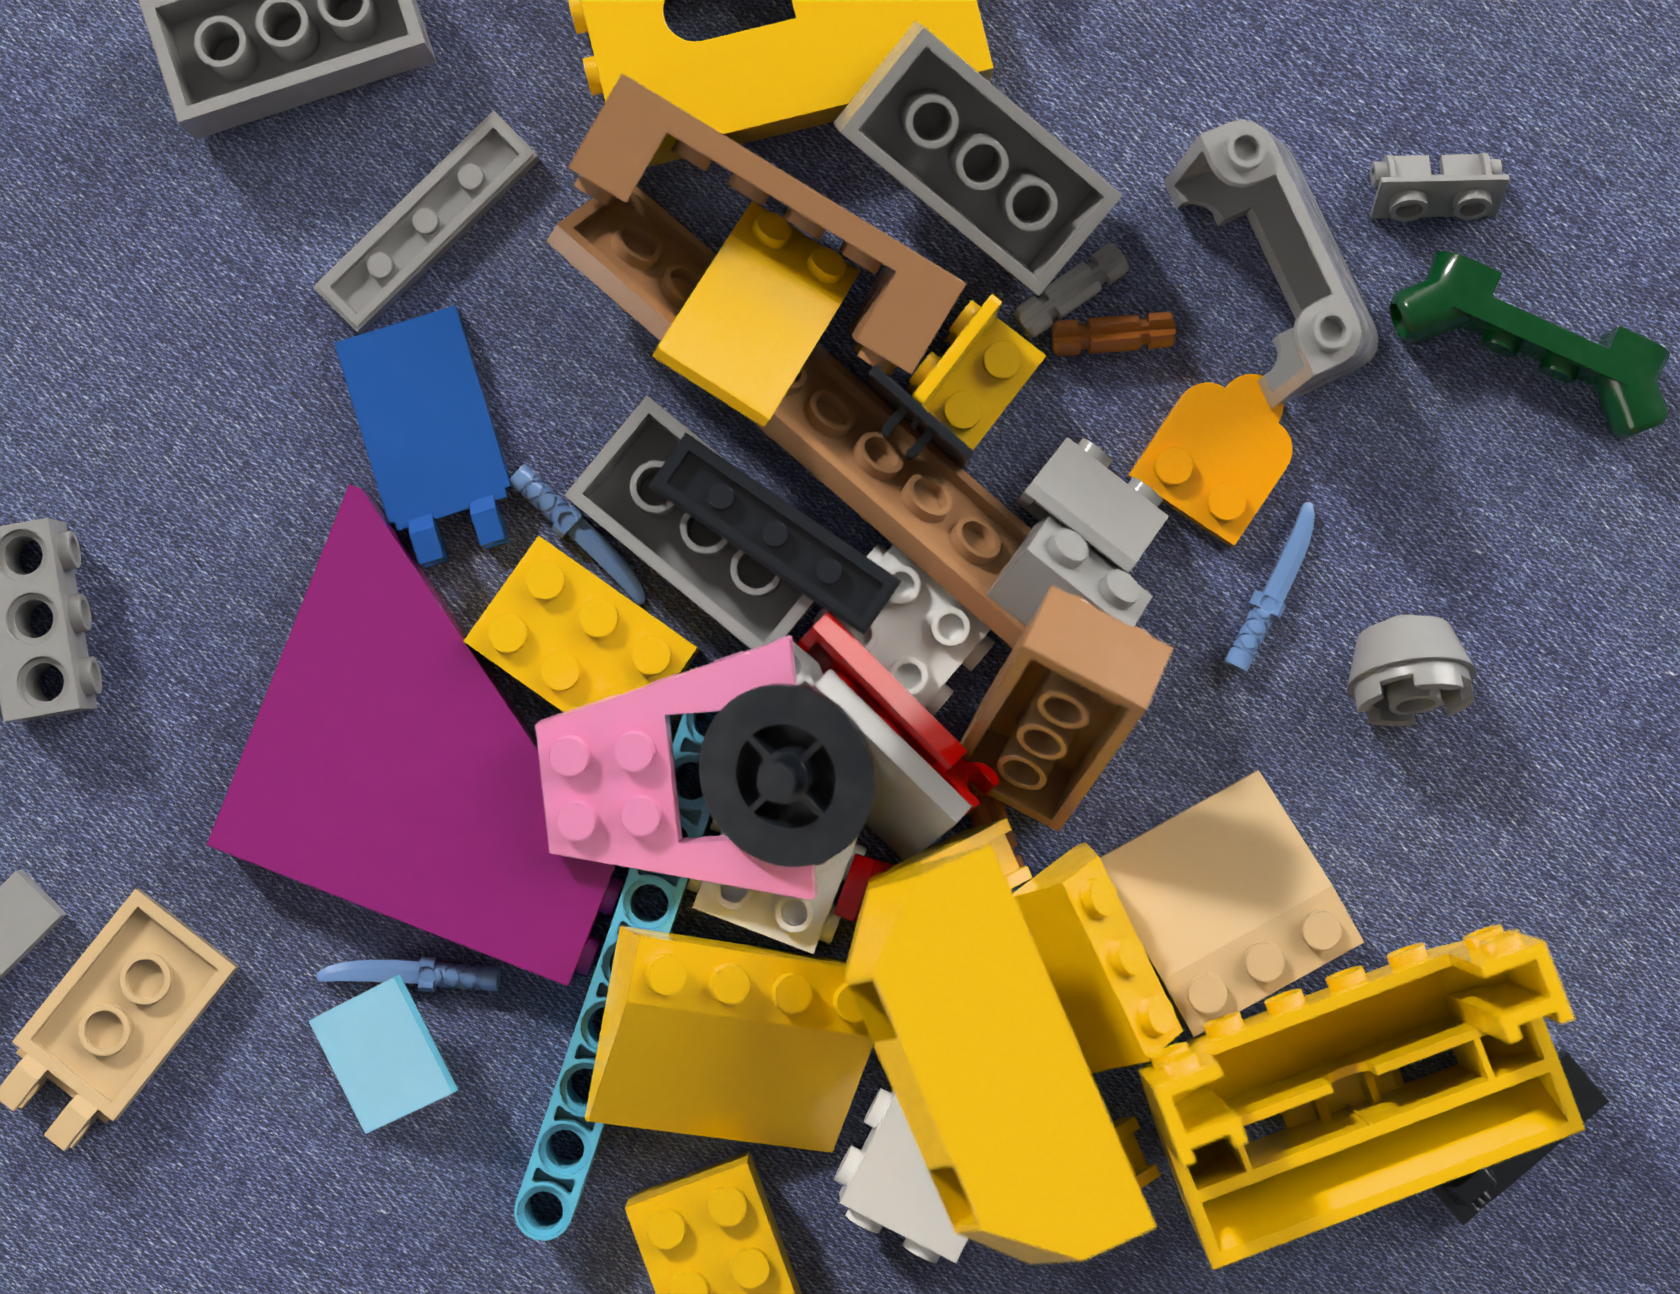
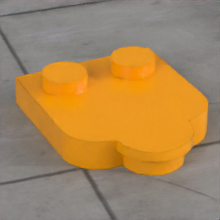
(1217, 456)

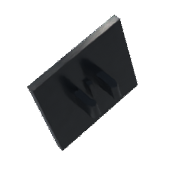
(919, 418)

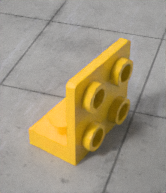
(976, 374)

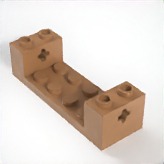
(907, 296)

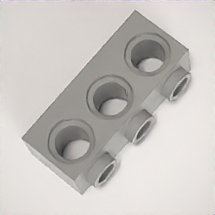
(24, 653)

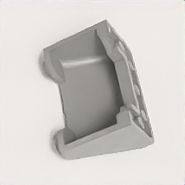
(1255, 174)

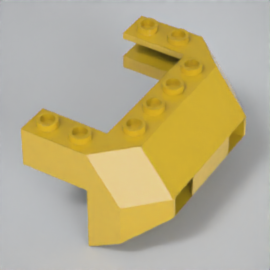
(991, 1058)
(1349, 1117)

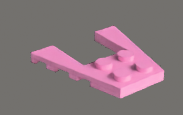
(615, 783)

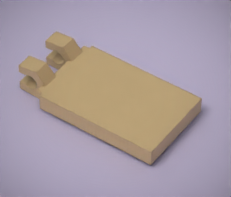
(116, 1016)

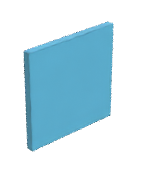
(383, 1054)

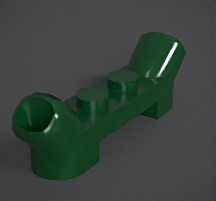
(1619, 367)

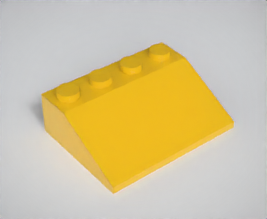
(727, 1042)

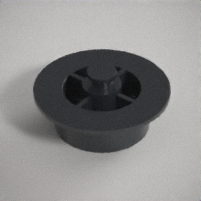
(787, 775)

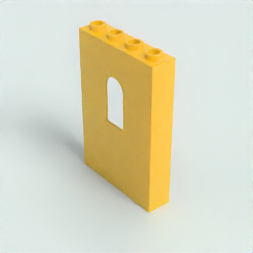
(769, 75)

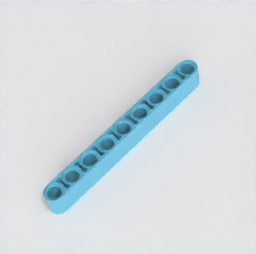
(566, 1108)

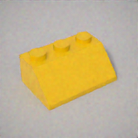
(1096, 962)

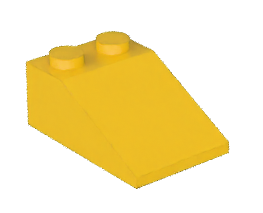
(757, 313)

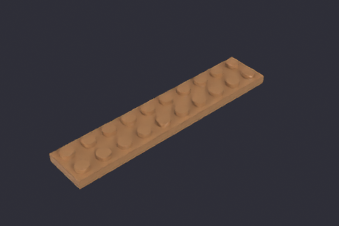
(825, 417)

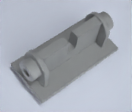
(1465, 189)

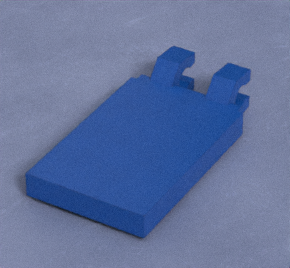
(427, 429)

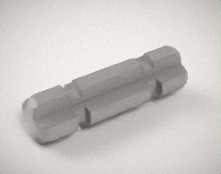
(1071, 290)

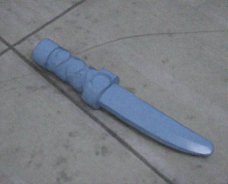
(570, 521)
(1270, 601)
(425, 973)

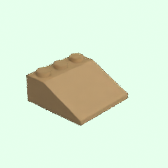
(1229, 902)

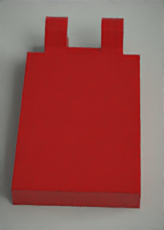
(840, 651)

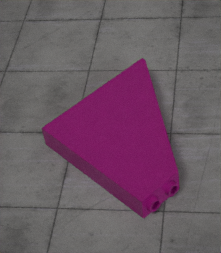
(406, 768)

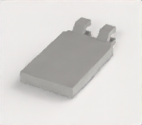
(911, 799)

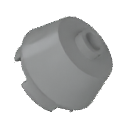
(1409, 669)

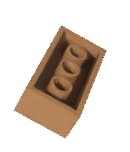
(1063, 705)

